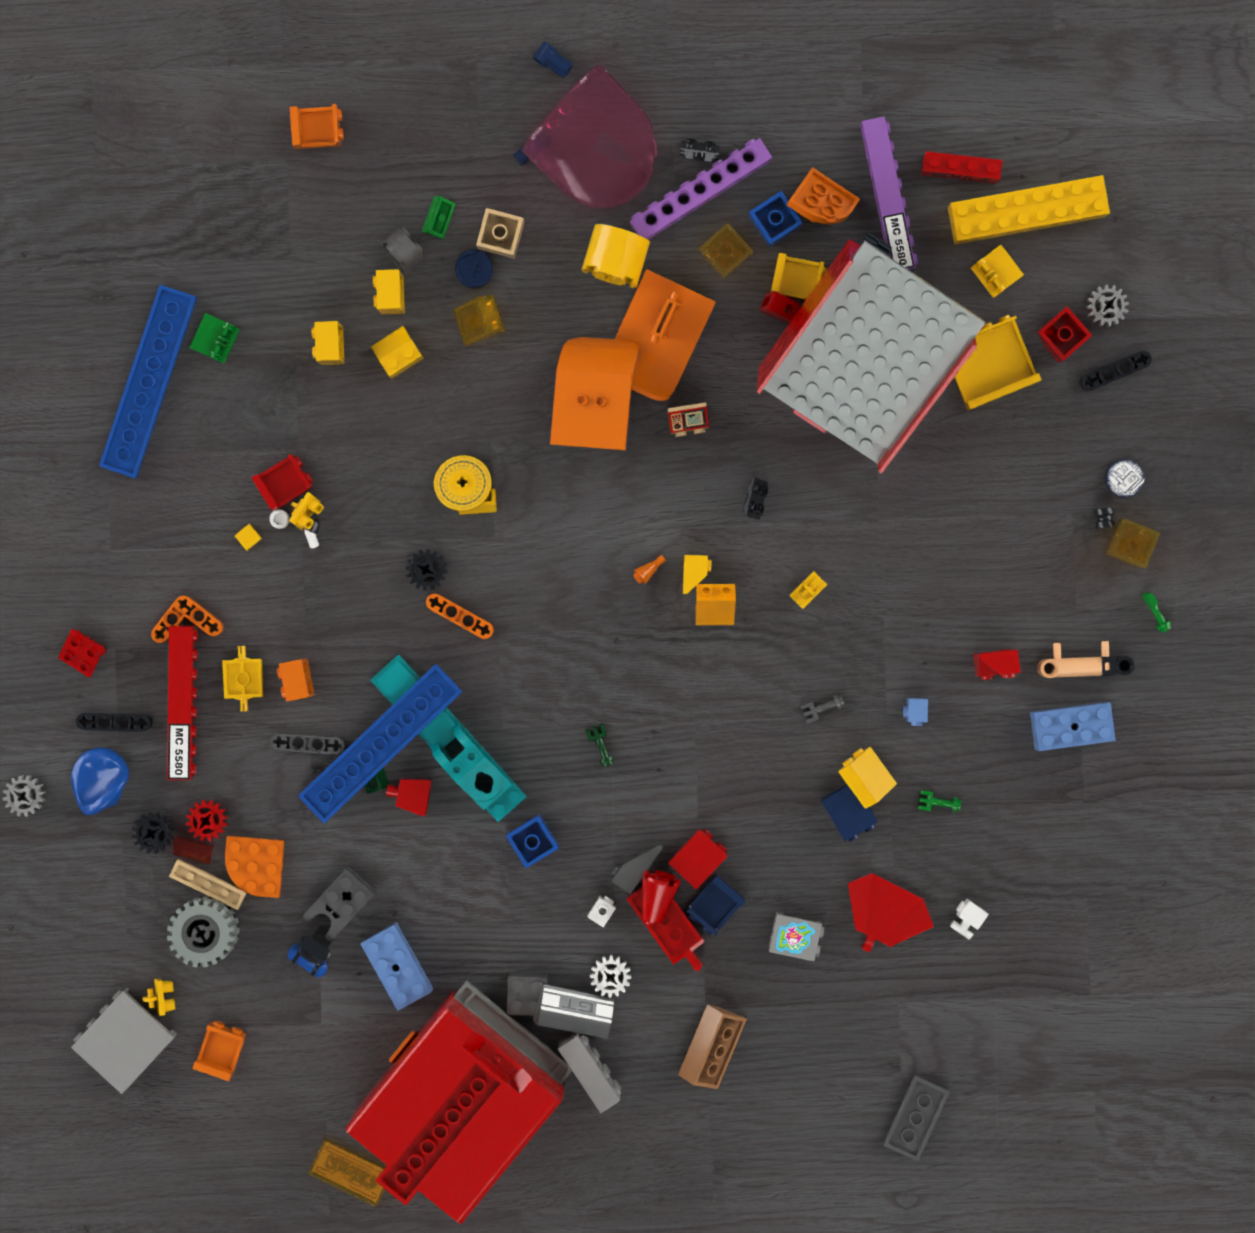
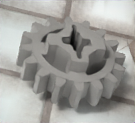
(1113, 310)
(17, 791)

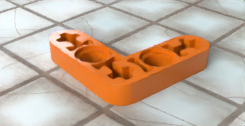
(181, 614)

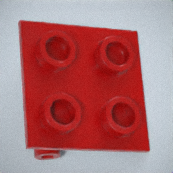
(81, 652)

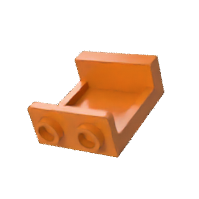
(316, 127)
(220, 1050)

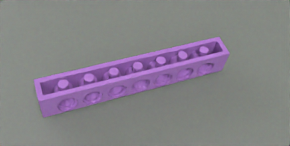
(754, 148)

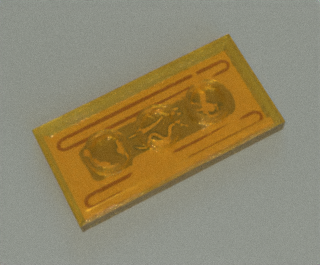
(348, 1172)

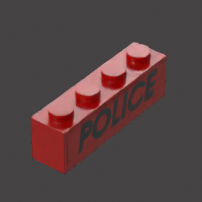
(961, 167)

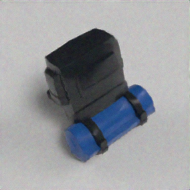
(311, 954)

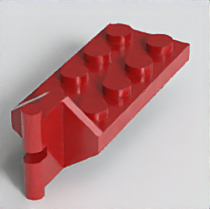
(674, 933)

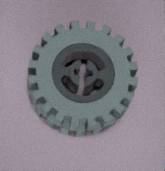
(220, 921)

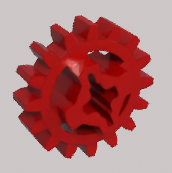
(201, 815)

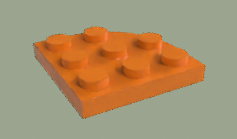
(822, 199)
(255, 864)

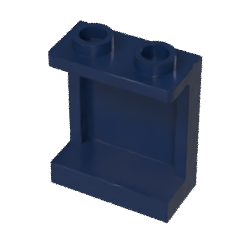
(848, 813)
(714, 905)

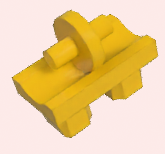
(304, 510)
(808, 590)
(160, 988)

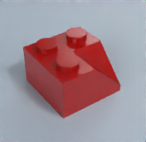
(1063, 334)
(997, 663)

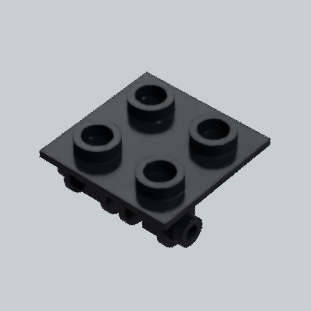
(709, 148)
(758, 491)

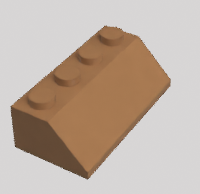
(712, 1047)

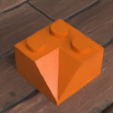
(295, 680)

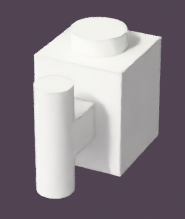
(971, 915)

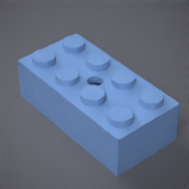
(1053, 726)
(392, 948)

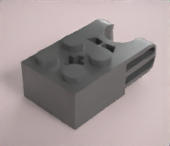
(337, 906)

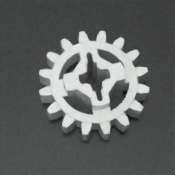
(602, 966)

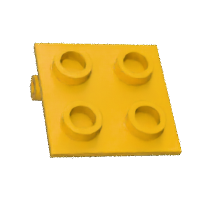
(997, 271)

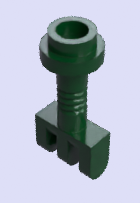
(598, 737)

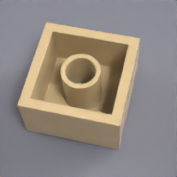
(500, 233)

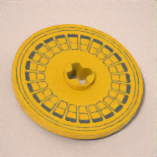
(476, 488)

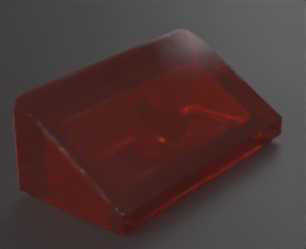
(192, 849)

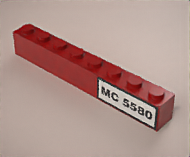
(181, 702)

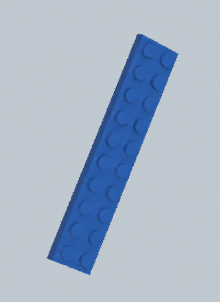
(148, 381)
(380, 743)

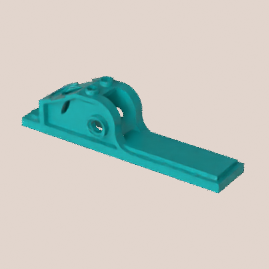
(505, 795)

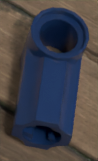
(548, 57)

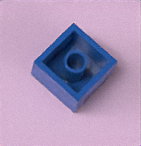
(775, 219)
(532, 841)

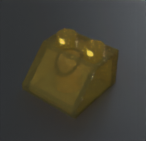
(478, 319)

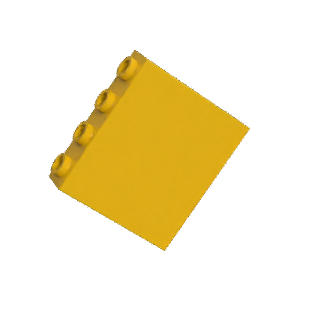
(996, 365)

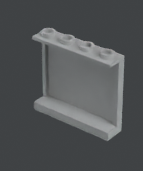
(122, 1041)

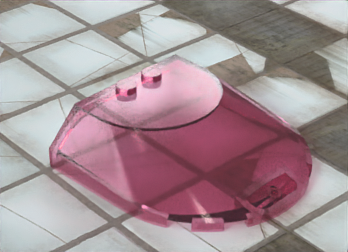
(595, 143)

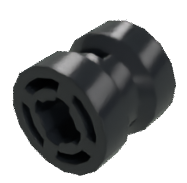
(1106, 522)

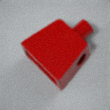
(775, 304)
(412, 794)

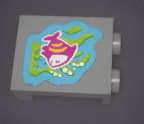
(795, 937)

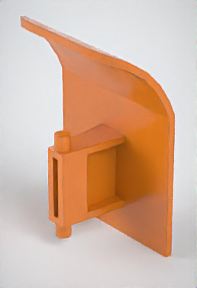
(667, 326)
(593, 393)

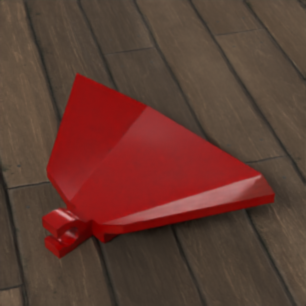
(886, 911)

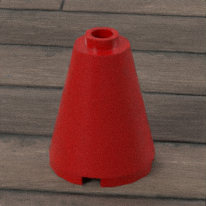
(657, 894)

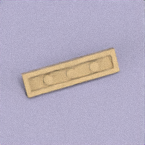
(208, 884)

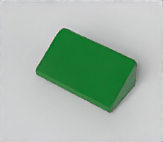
(438, 217)

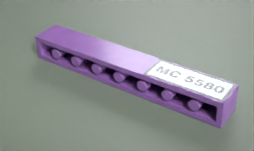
(887, 191)

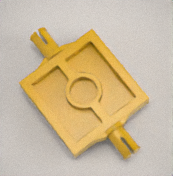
(243, 678)

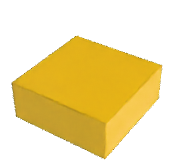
(248, 537)

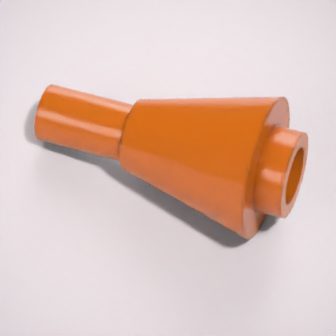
(645, 572)

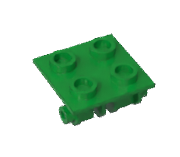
(214, 338)

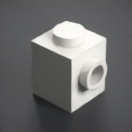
(602, 910)

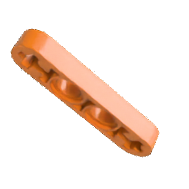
(458, 618)

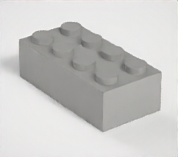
(589, 1070)

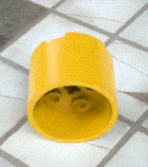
(615, 255)

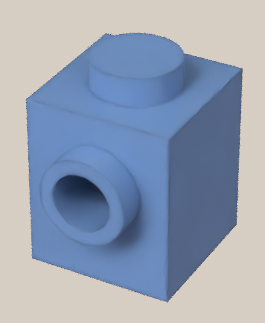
(916, 711)

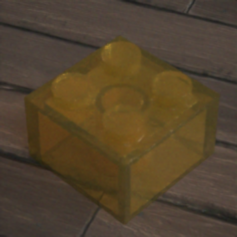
(725, 251)
(1132, 543)

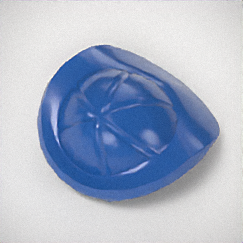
(98, 779)

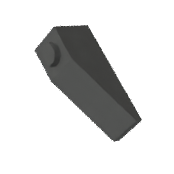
(631, 871)

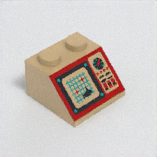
(688, 419)

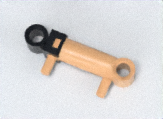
(1085, 666)

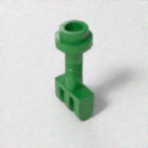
(1150, 601)
(955, 804)

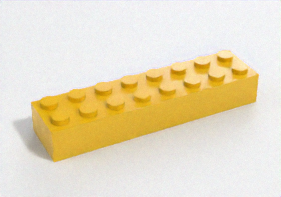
(1028, 209)

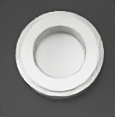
(279, 519)

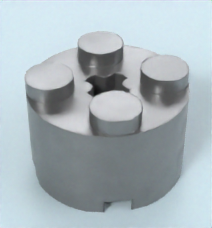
(402, 250)

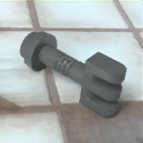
(814, 710)

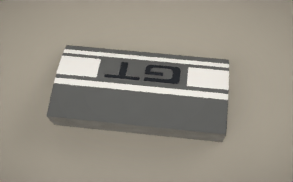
(574, 1011)

